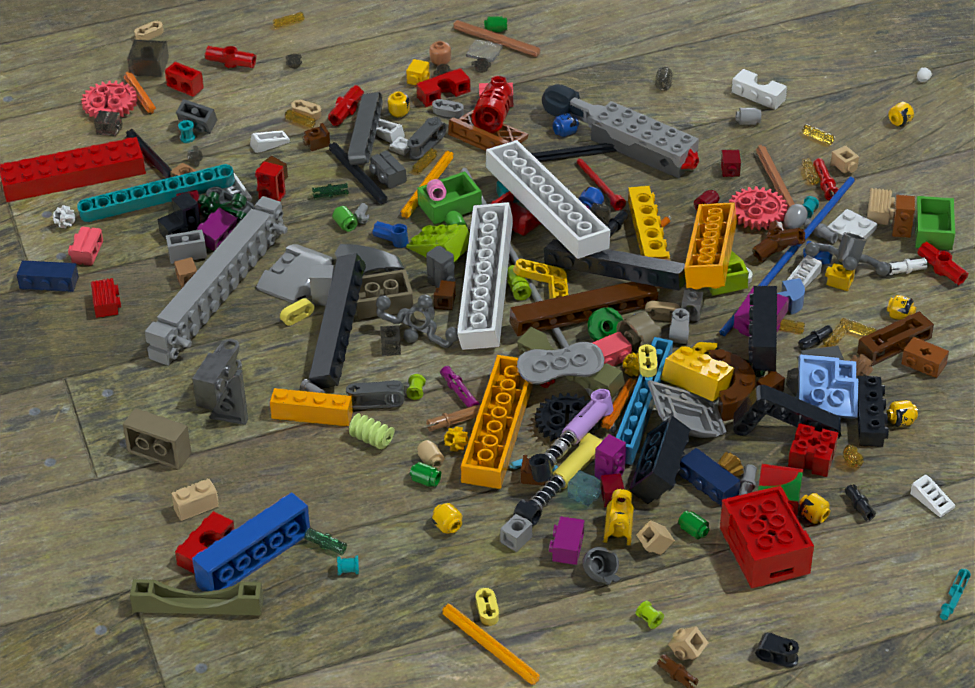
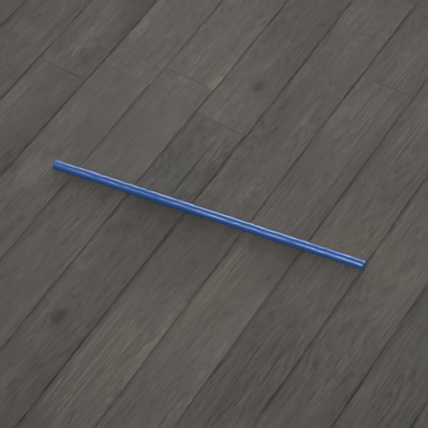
(790, 252)

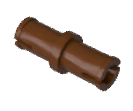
(677, 671)

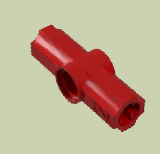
(230, 57)
(345, 105)
(942, 263)

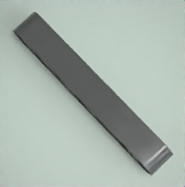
(365, 128)

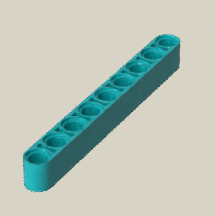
(154, 193)

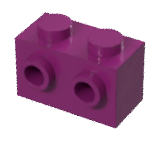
(217, 228)
(610, 457)
(568, 540)

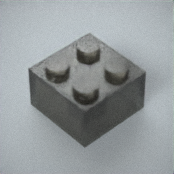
(148, 58)

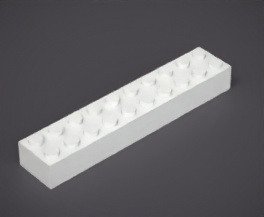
(548, 199)
(485, 276)

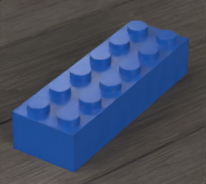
(252, 544)

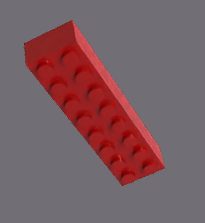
(71, 169)

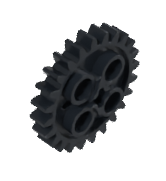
(551, 414)

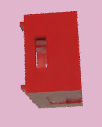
(754, 548)

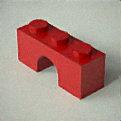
(455, 82)
(211, 530)

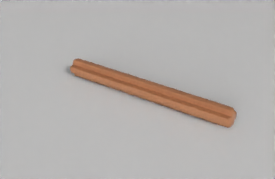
(496, 38)
(774, 175)

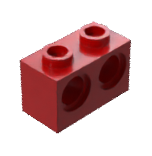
(184, 79)
(270, 181)

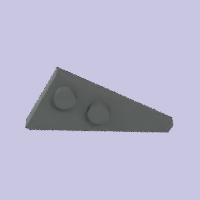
(232, 403)

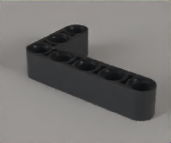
(783, 407)

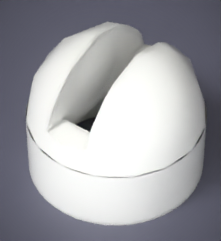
(924, 75)

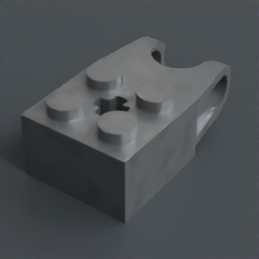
(216, 374)

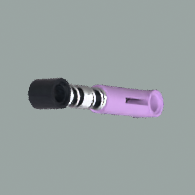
(582, 423)

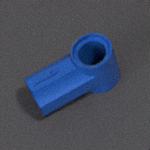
(396, 233)

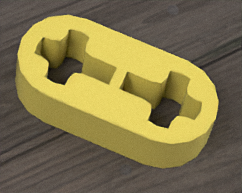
(296, 311)
(651, 360)
(490, 606)

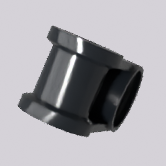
(776, 649)

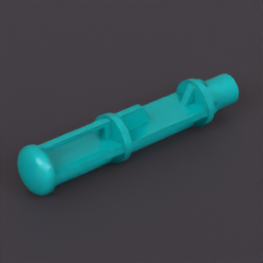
(955, 593)

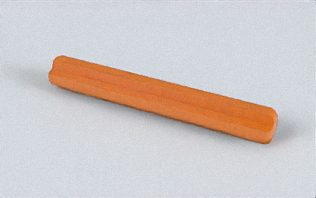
(141, 94)
(619, 403)

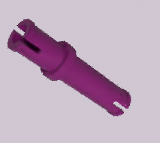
(449, 375)

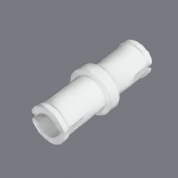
(907, 266)

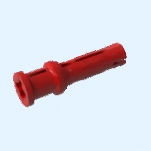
(827, 183)

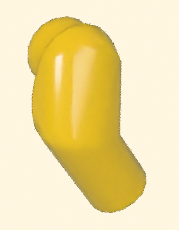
(703, 347)

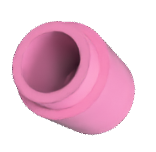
(440, 193)

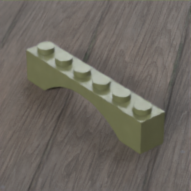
(607, 378)
(155, 597)

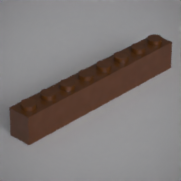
(579, 306)

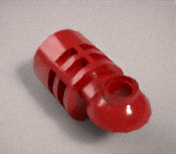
(492, 105)

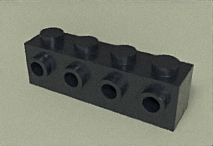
(871, 413)

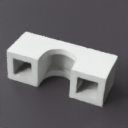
(769, 95)

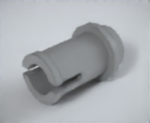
(307, 385)

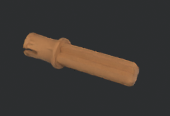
(453, 418)

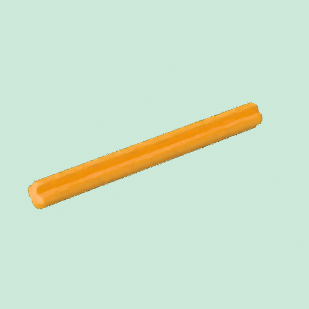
(435, 173)
(491, 644)

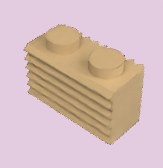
(880, 206)
(195, 499)

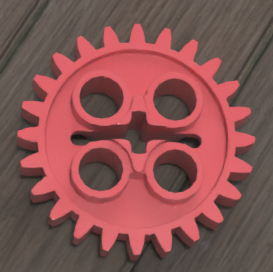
(117, 96)
(758, 207)

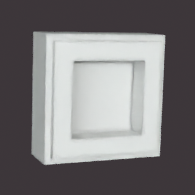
(400, 146)

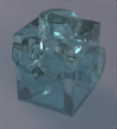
(584, 488)

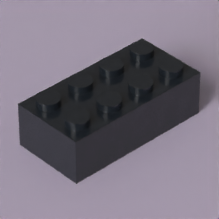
(763, 328)
(660, 460)

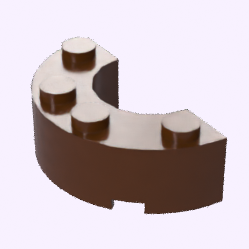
(741, 383)

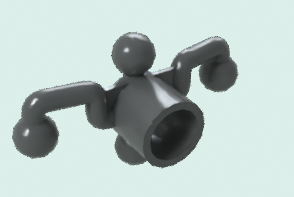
(849, 253)
(407, 317)

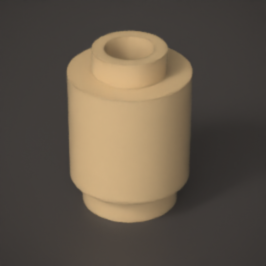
(430, 454)

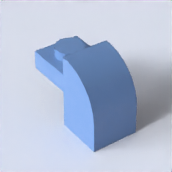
(795, 291)

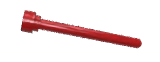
(616, 201)

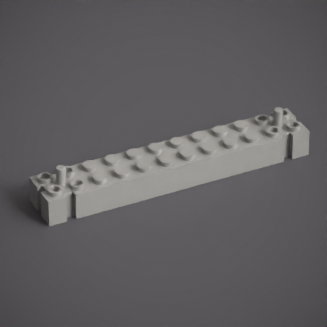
(214, 281)

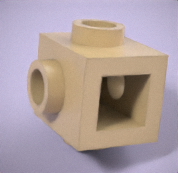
(688, 643)

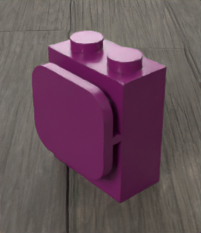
(741, 317)

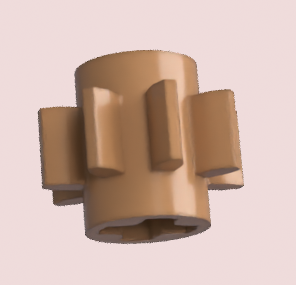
(863, 365)

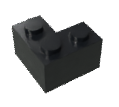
(184, 216)

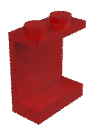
(523, 219)

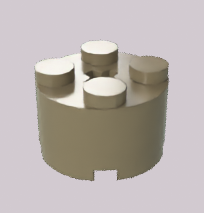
(639, 330)

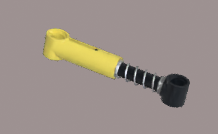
(576, 461)

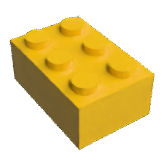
(697, 373)

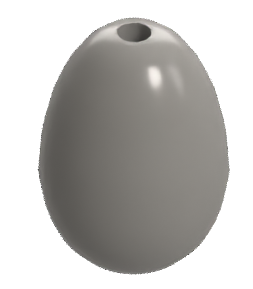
(795, 216)

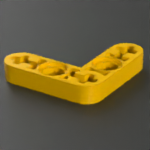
(552, 275)

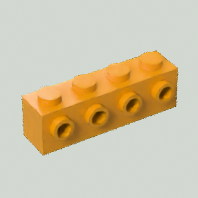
(311, 407)

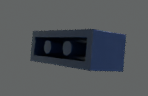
(47, 276)
(708, 476)

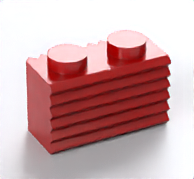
(105, 298)

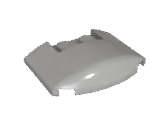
(290, 274)
(690, 409)

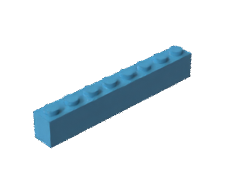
(642, 403)

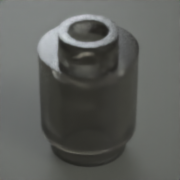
(664, 78)

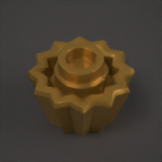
(731, 464)

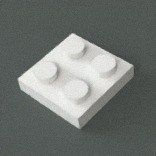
(852, 223)

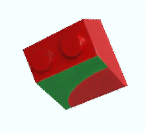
(788, 478)

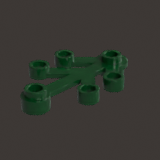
(238, 202)

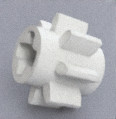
(64, 216)

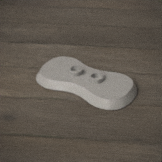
(578, 359)

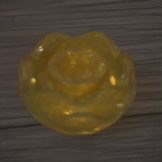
(852, 457)

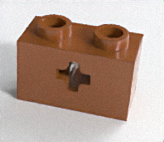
(903, 216)
(925, 357)

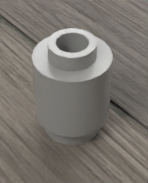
(748, 116)

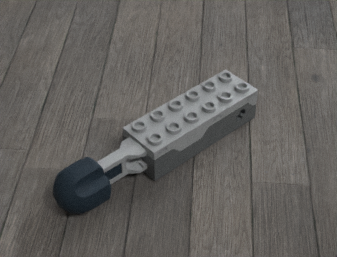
(628, 131)

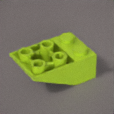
(450, 237)
(736, 276)

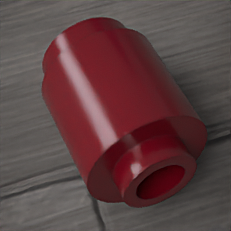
(707, 197)

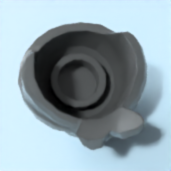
(601, 565)

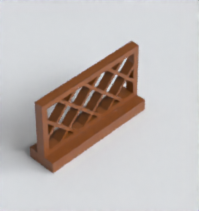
(465, 131)

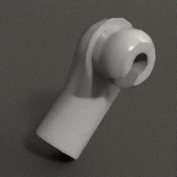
(360, 214)

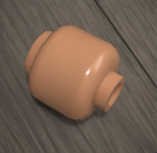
(440, 53)

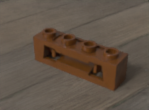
(895, 337)

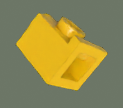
(839, 277)

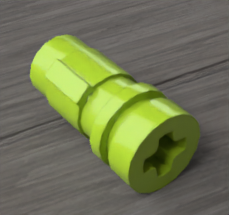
(519, 285)

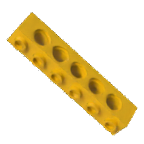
(647, 223)

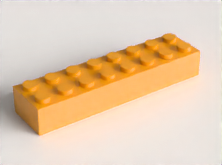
(710, 246)
(496, 425)

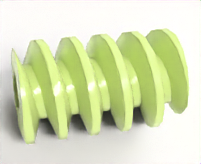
(371, 431)

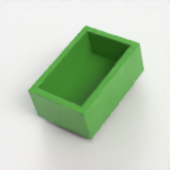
(460, 197)
(935, 222)

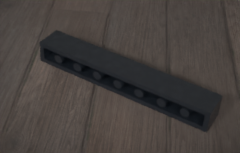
(619, 266)
(337, 321)

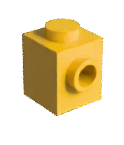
(417, 72)

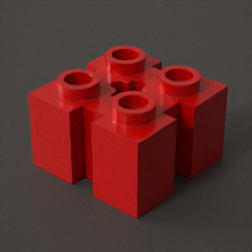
(813, 450)

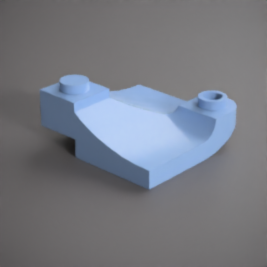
(828, 384)

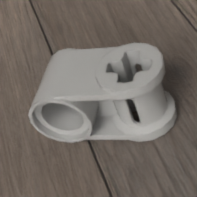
(679, 326)

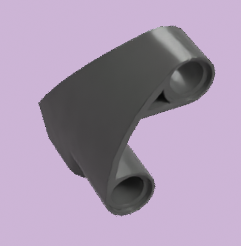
(373, 258)

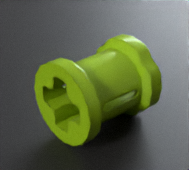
(416, 384)
(649, 614)

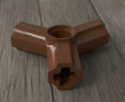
(778, 240)

